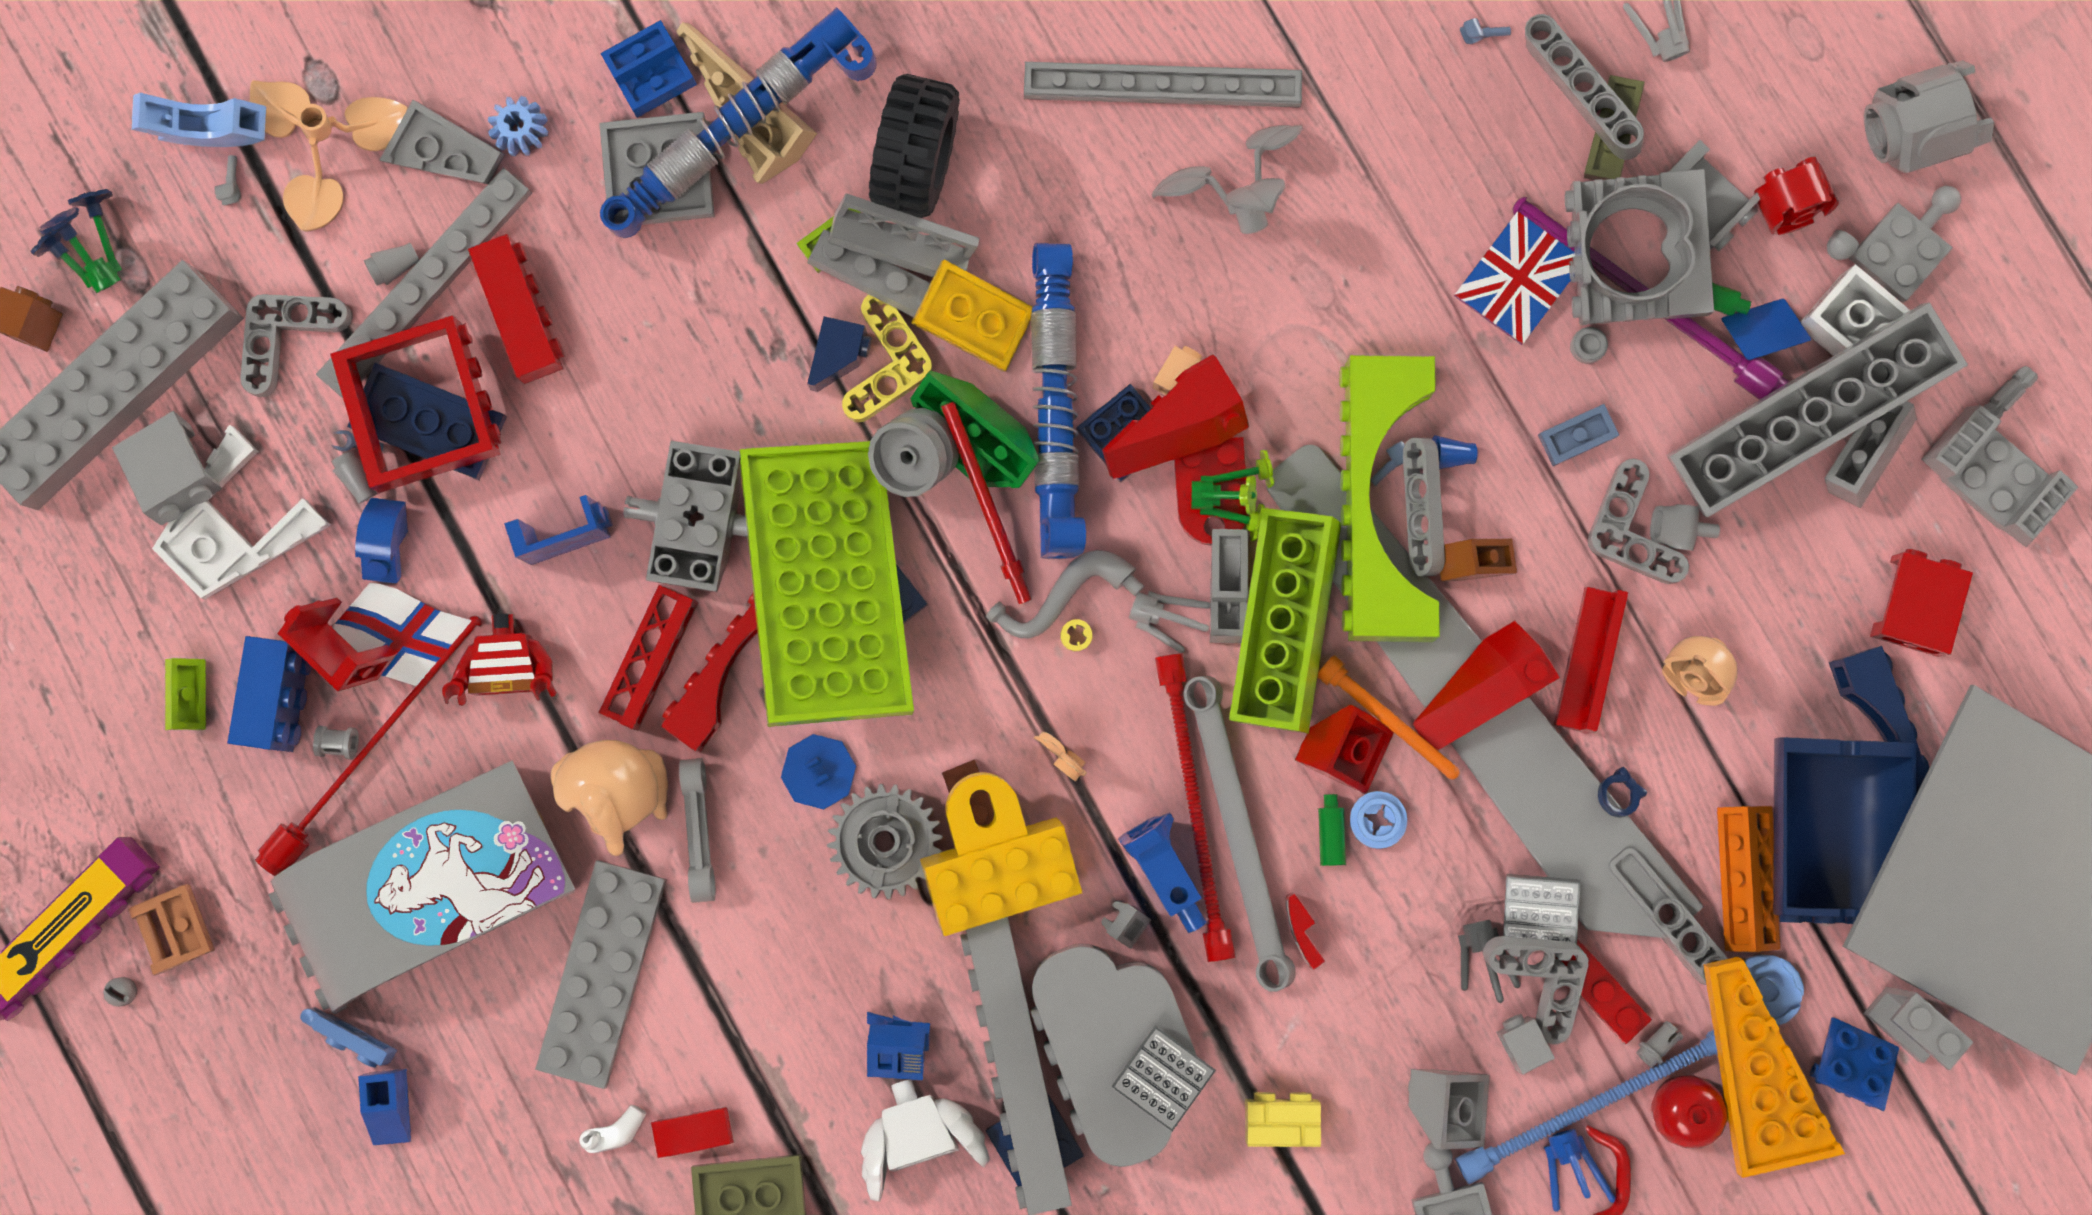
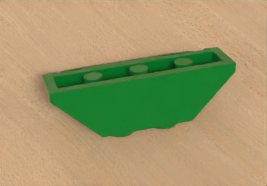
(996, 437)

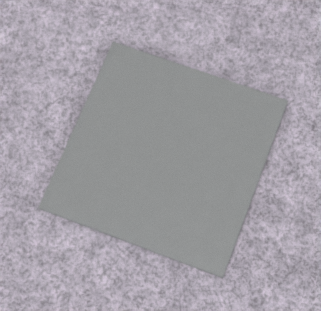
(1994, 883)

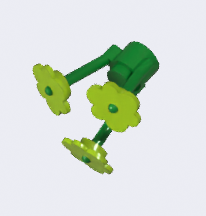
(1207, 495)

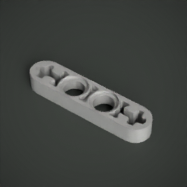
(1427, 506)

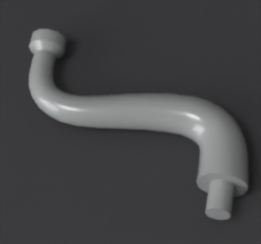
(1092, 563)

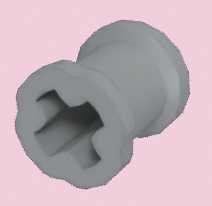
(335, 742)

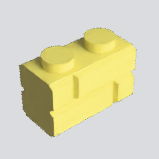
(1283, 1121)

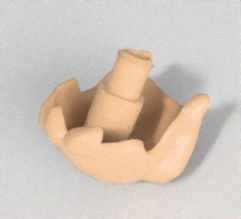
(611, 787)

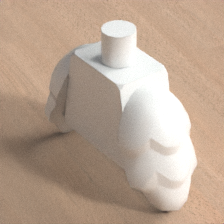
(916, 1133)

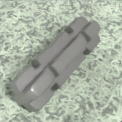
(2011, 391)

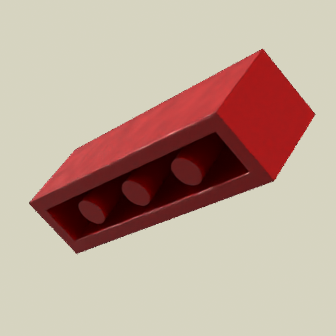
(516, 309)

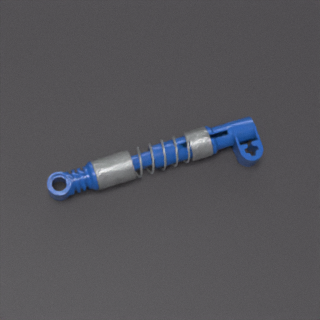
(775, 83)
(1053, 355)

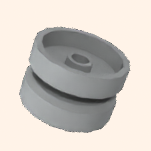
(913, 452)

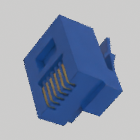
(896, 1047)

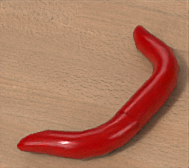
(1623, 1170)

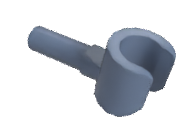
(1473, 32)
(351, 443)
(1396, 455)

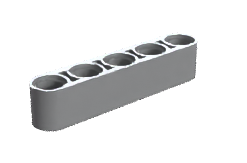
(1579, 71)

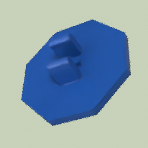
(818, 771)

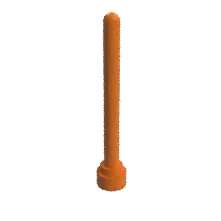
(1336, 675)

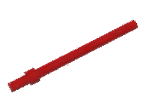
(1011, 567)

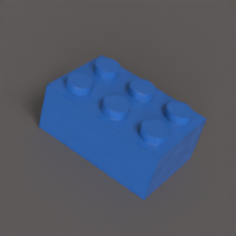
(269, 696)

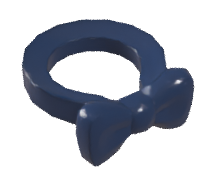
(1636, 793)

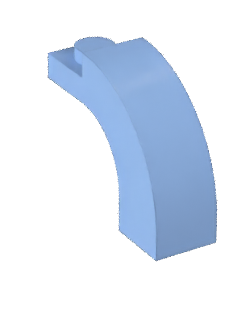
(203, 125)

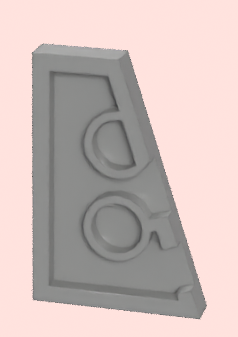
(440, 147)

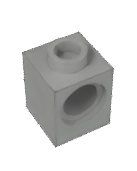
(1524, 1043)

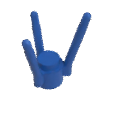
(1567, 1148)

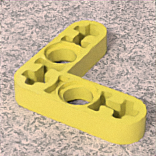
(897, 369)

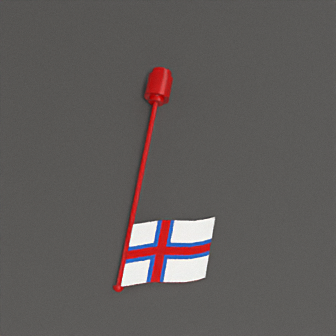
(423, 644)

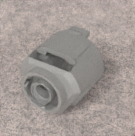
(1925, 119)

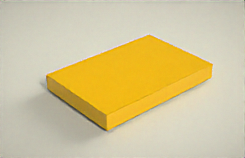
(973, 315)

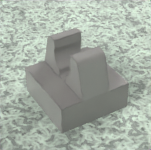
(1127, 925)

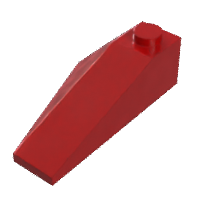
(1190, 418)
(1493, 679)

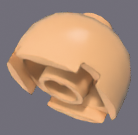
(1702, 668)

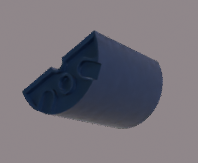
(1835, 822)

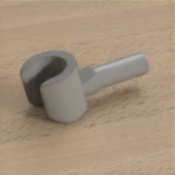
(229, 192)

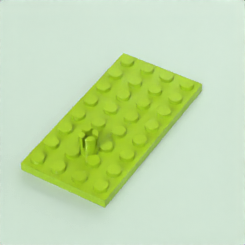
(824, 585)

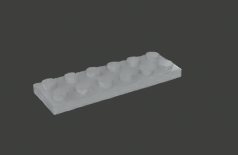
(600, 974)

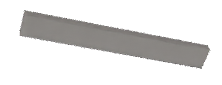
(1163, 84)

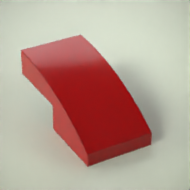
(692, 1132)

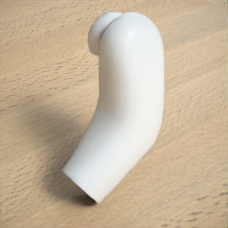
(615, 1135)

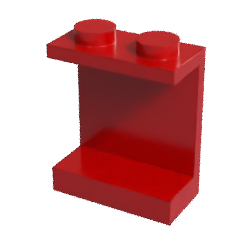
(1924, 604)
(328, 652)

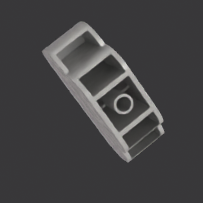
(1094, 1027)

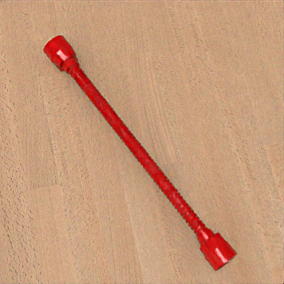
(1217, 940)

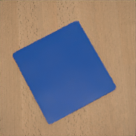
(1766, 329)

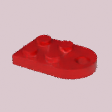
(1209, 462)

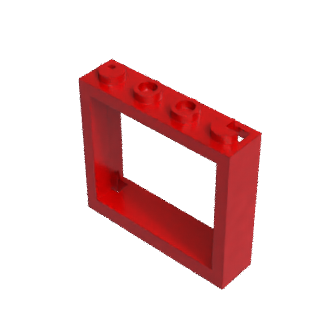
(360, 417)

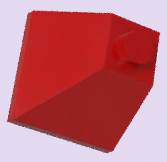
(1346, 747)

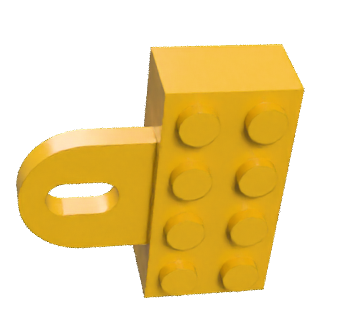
(998, 865)

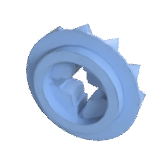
(1393, 812)

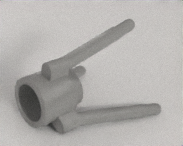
(1673, 40)
(1148, 610)

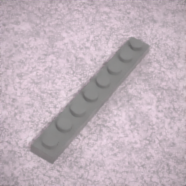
(435, 269)

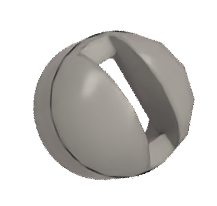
(1842, 245)
(122, 985)

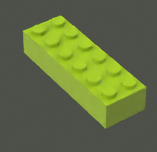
(1285, 620)

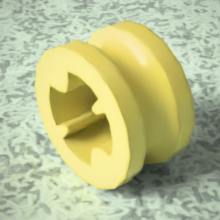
(1087, 632)

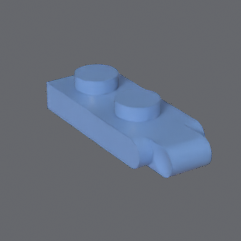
(344, 1035)

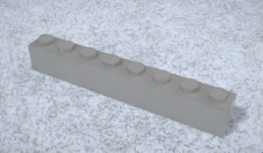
(1018, 1067)

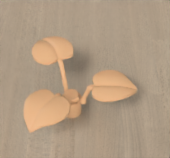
(371, 120)

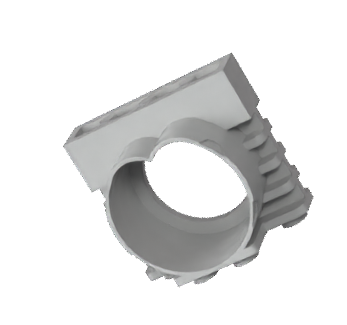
(1682, 206)

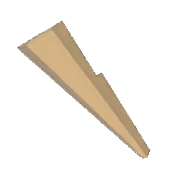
(772, 144)

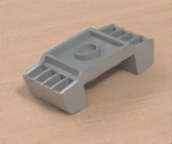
(1997, 476)

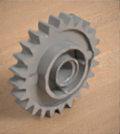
(858, 835)

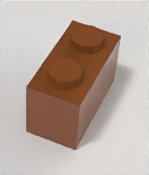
(28, 317)

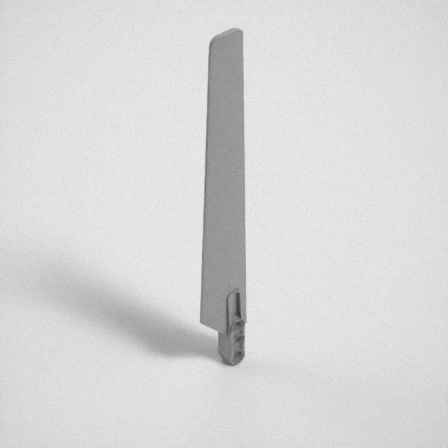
(1524, 759)

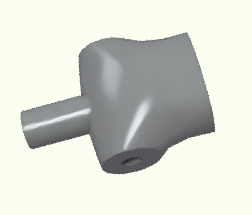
(1679, 526)

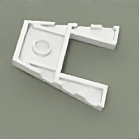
(209, 549)

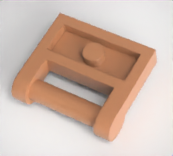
(181, 925)

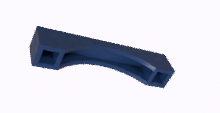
(1869, 685)

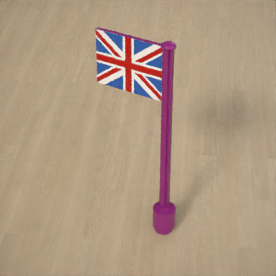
(1531, 269)

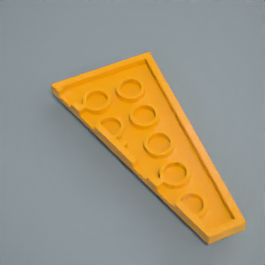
(1765, 1091)

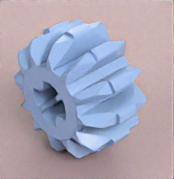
(525, 136)

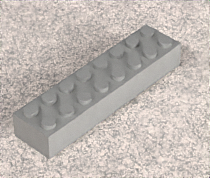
(111, 384)
(1817, 409)

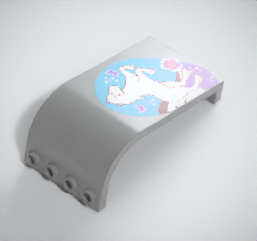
(419, 885)

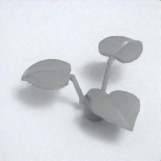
(1246, 202)

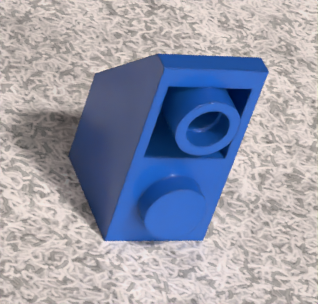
(385, 1106)

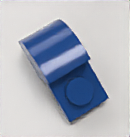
(379, 537)

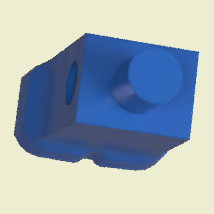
(1152, 849)

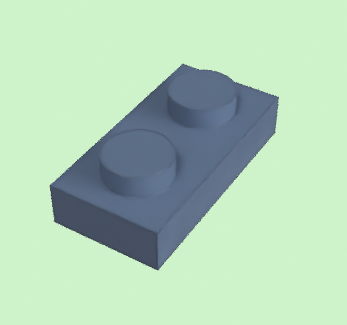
(1578, 435)

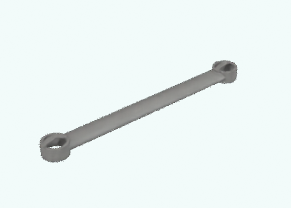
(1239, 833)

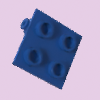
(1856, 1064)

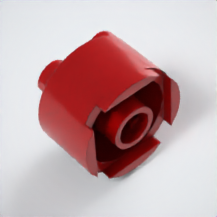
(1795, 196)

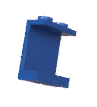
(528, 549)

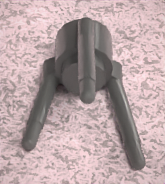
(1477, 936)

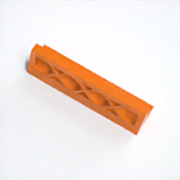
(1744, 878)

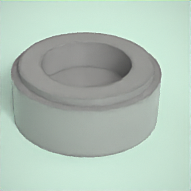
(1588, 345)

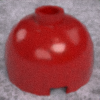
(1689, 1111)

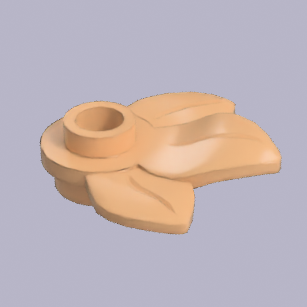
(1067, 762)

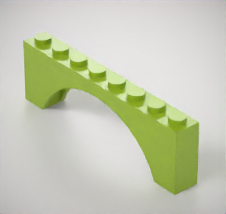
(1380, 600)

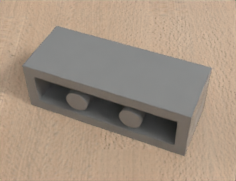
(1869, 454)

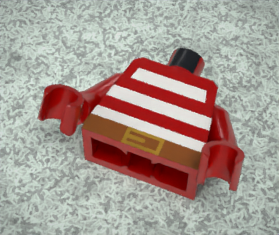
(501, 665)

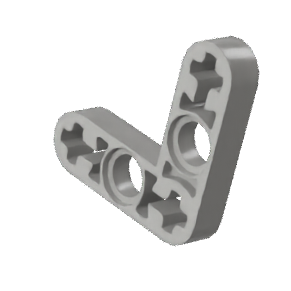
(272, 328)
(1619, 528)
(1555, 975)

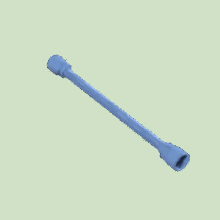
(1480, 1162)

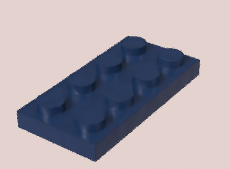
(422, 417)

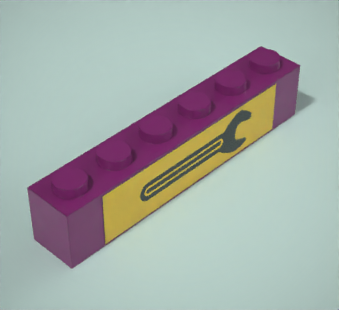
(71, 921)

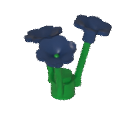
(97, 273)

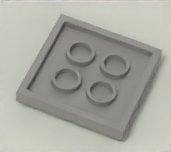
(636, 142)

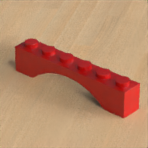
(699, 710)

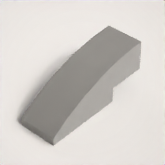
(1228, 585)

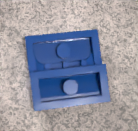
(648, 68)

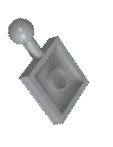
(1905, 249)
(1450, 1201)

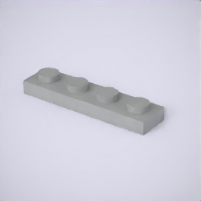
(870, 275)

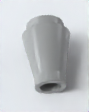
(390, 263)
(351, 473)

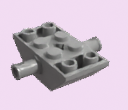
(693, 481)

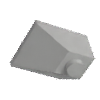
(1450, 1106)

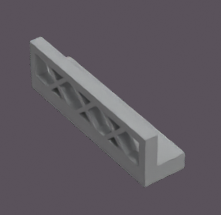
(898, 242)

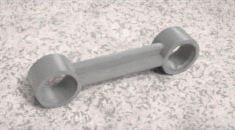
(693, 787)

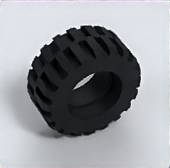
(914, 145)

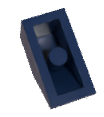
(837, 351)

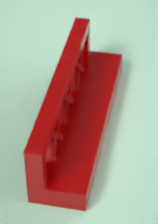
(659, 658)
(1590, 659)

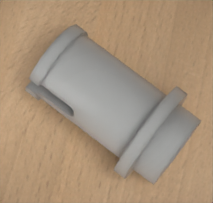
(1659, 1044)

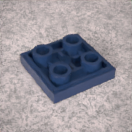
(1112, 419)

